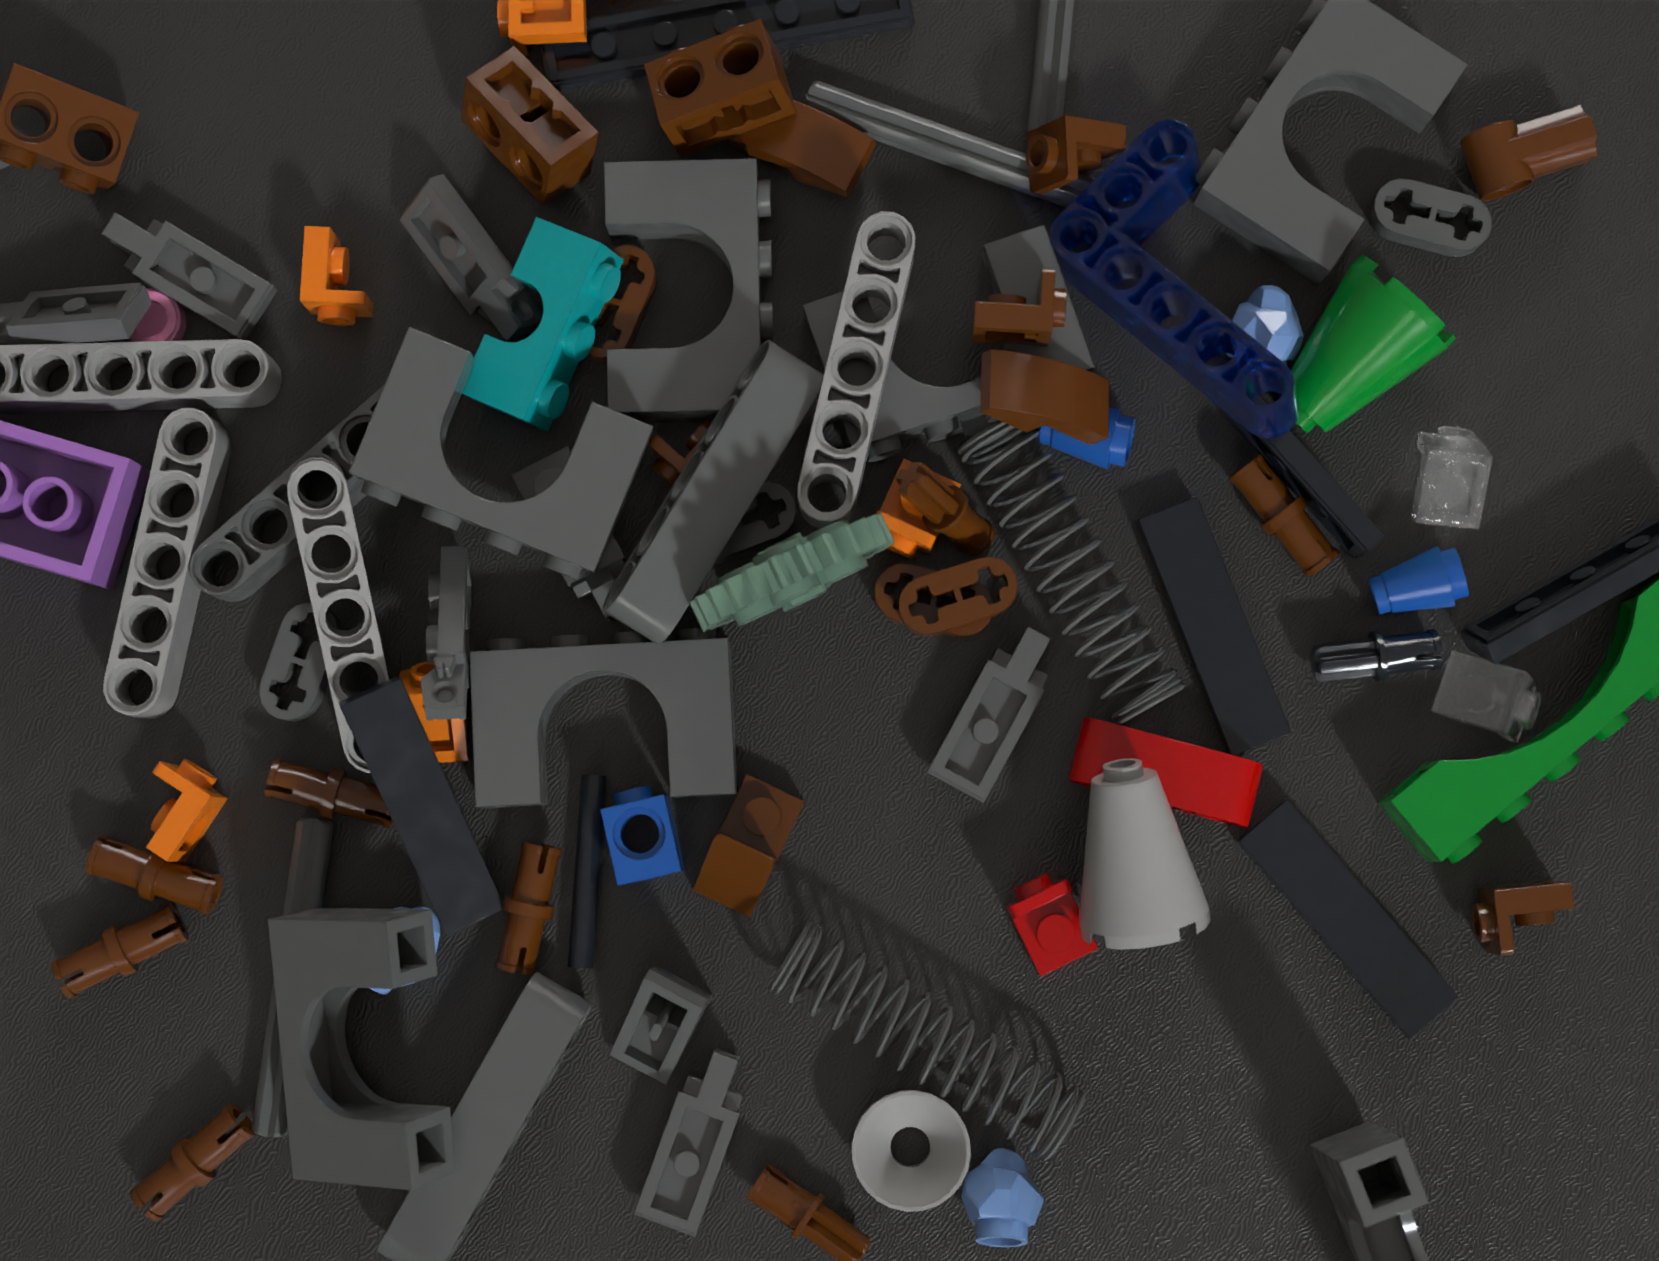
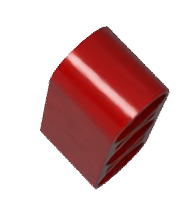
(1192, 776)

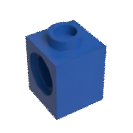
(663, 858)

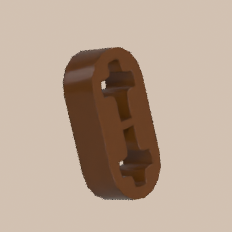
(633, 305)
(952, 581)
(885, 602)

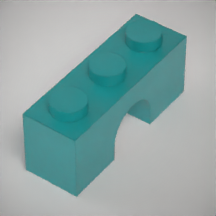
(534, 374)

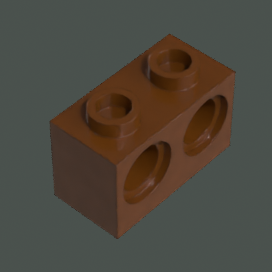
(720, 87)
(64, 113)
(529, 125)

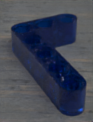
(1159, 292)

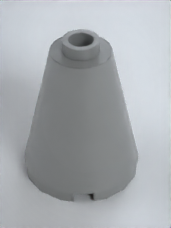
(1136, 863)

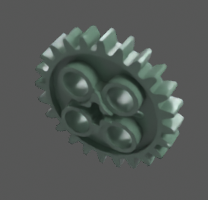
(792, 572)

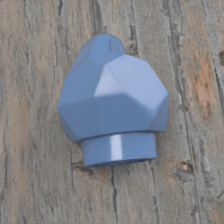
(1271, 321)
(1001, 1199)

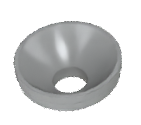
(917, 1185)

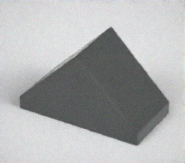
(660, 1023)

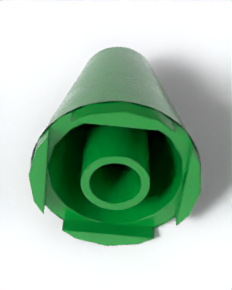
(1363, 346)

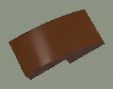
(813, 147)
(1043, 391)

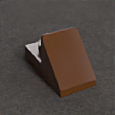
(748, 845)

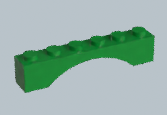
(1454, 799)

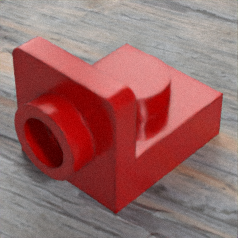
(1048, 923)

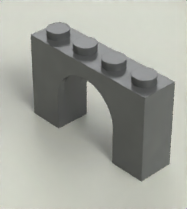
(1344, 49)
(721, 209)
(938, 412)
(408, 458)
(520, 687)
(333, 1118)
(1373, 1192)

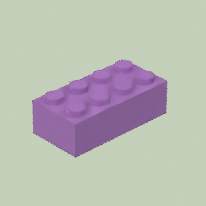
(66, 505)

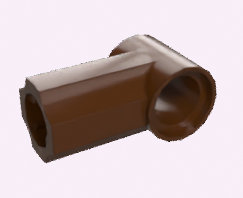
(1512, 155)

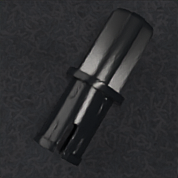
(1376, 656)

